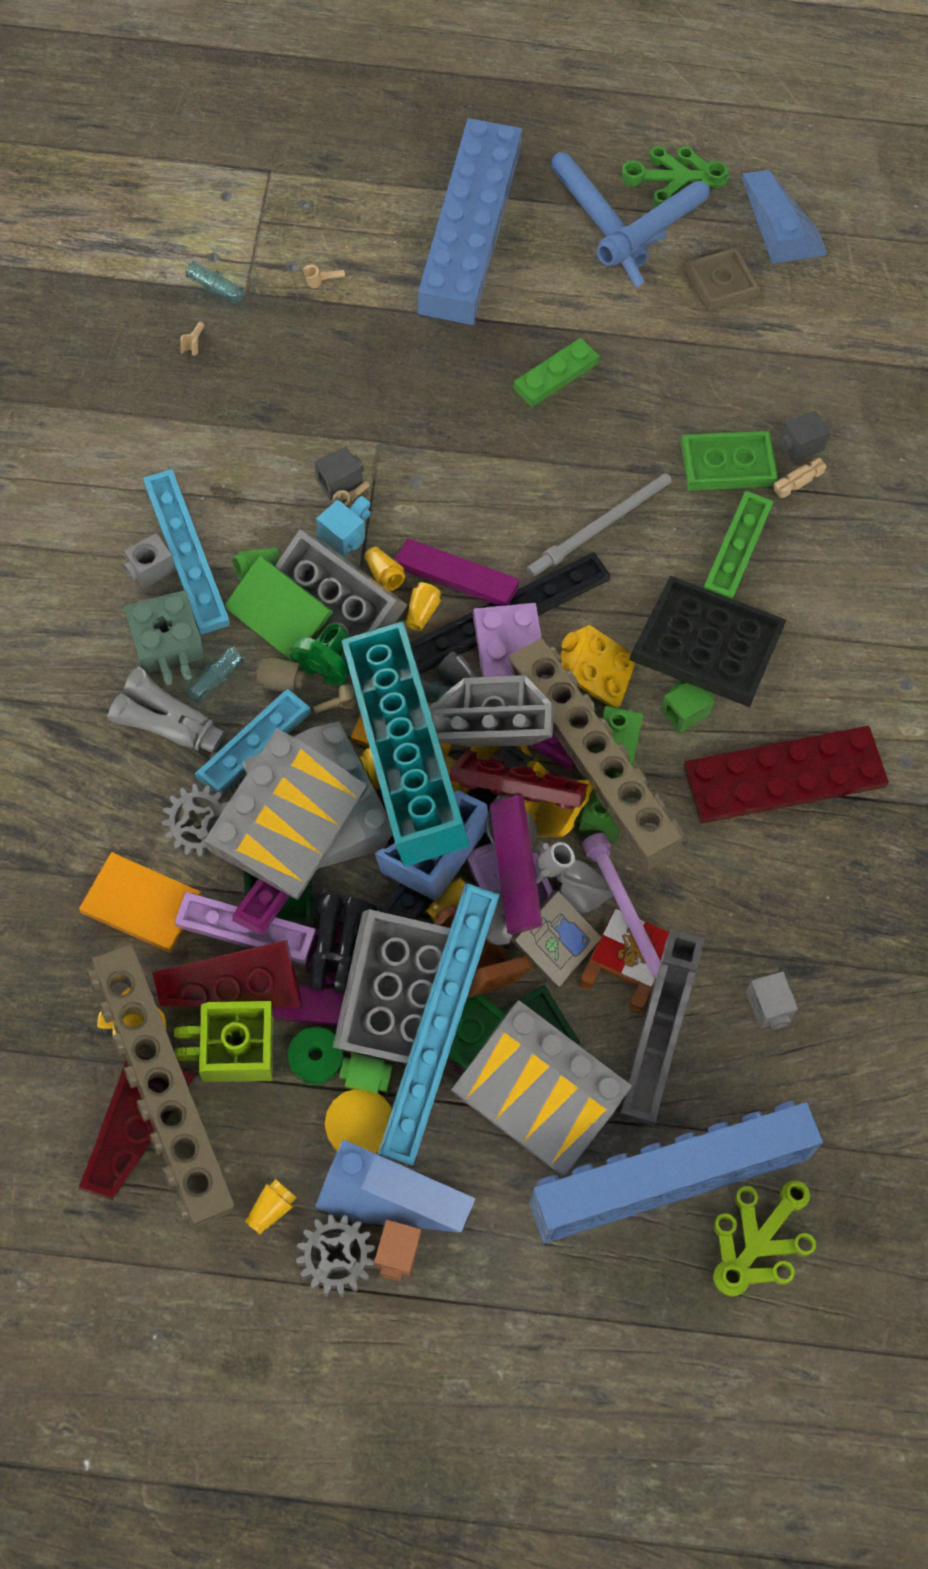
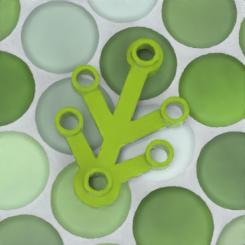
(758, 1242)

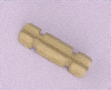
(799, 477)

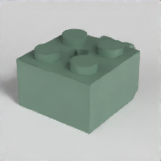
(165, 634)

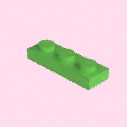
(556, 372)

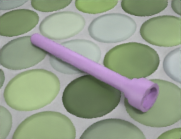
(598, 850)

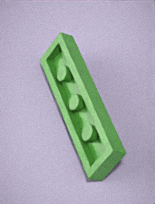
(738, 545)

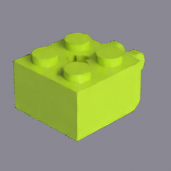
(219, 1026)

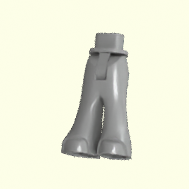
(175, 719)

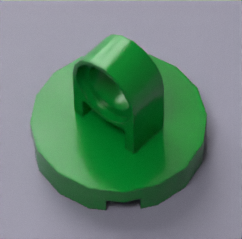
(323, 655)

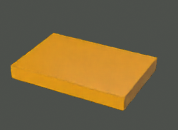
(137, 901)

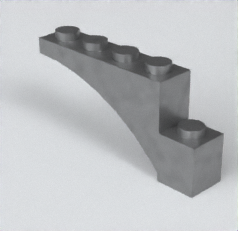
(662, 1026)

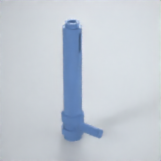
(594, 203)
(626, 240)

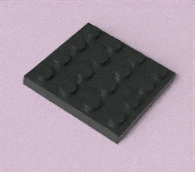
(708, 641)

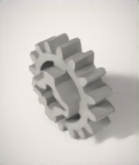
(191, 808)
(326, 1269)

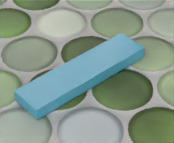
(226, 766)

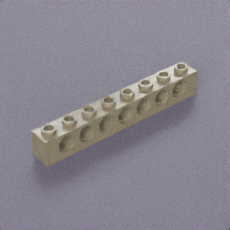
(649, 845)
(124, 967)

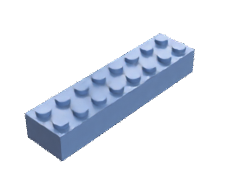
(469, 222)
(674, 1171)

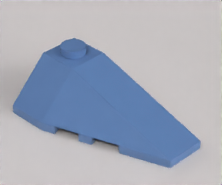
(783, 224)
(380, 1190)

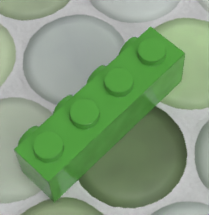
(626, 730)

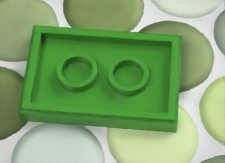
(728, 460)
(277, 606)

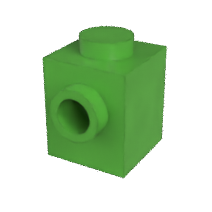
(686, 705)

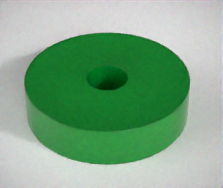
(313, 1071)

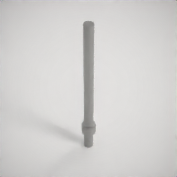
(555, 554)

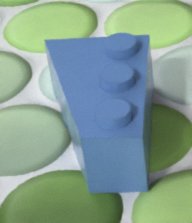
(434, 875)

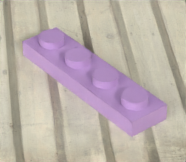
(215, 920)

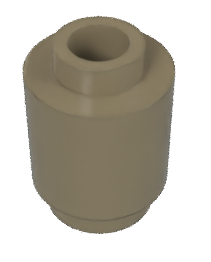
(280, 675)

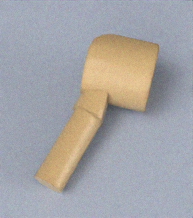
(314, 277)
(190, 341)
(349, 497)
(346, 699)

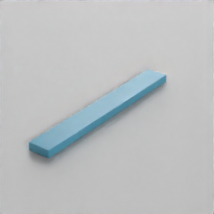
(438, 1025)

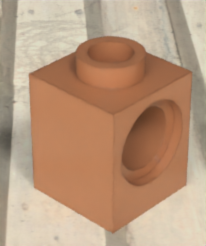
(397, 1250)

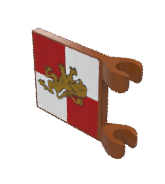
(621, 957)

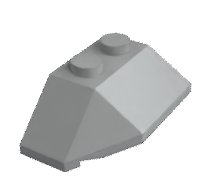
(493, 713)

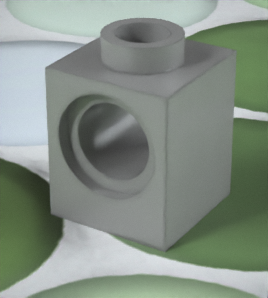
(148, 550)
(772, 1001)

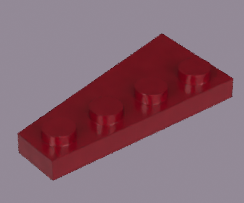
(519, 780)
(239, 976)
(121, 1138)

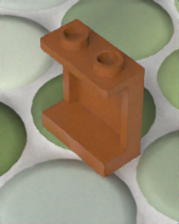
(494, 966)

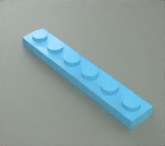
(186, 551)

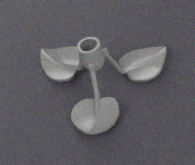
(579, 882)

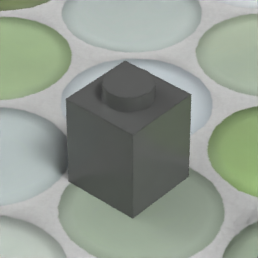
(804, 436)
(339, 472)

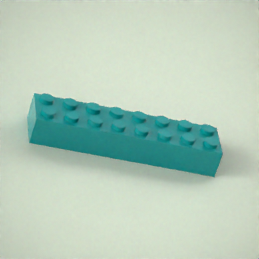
(404, 745)

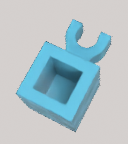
(343, 526)

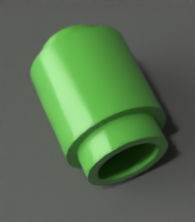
(366, 1073)

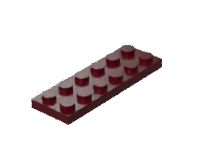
(785, 774)

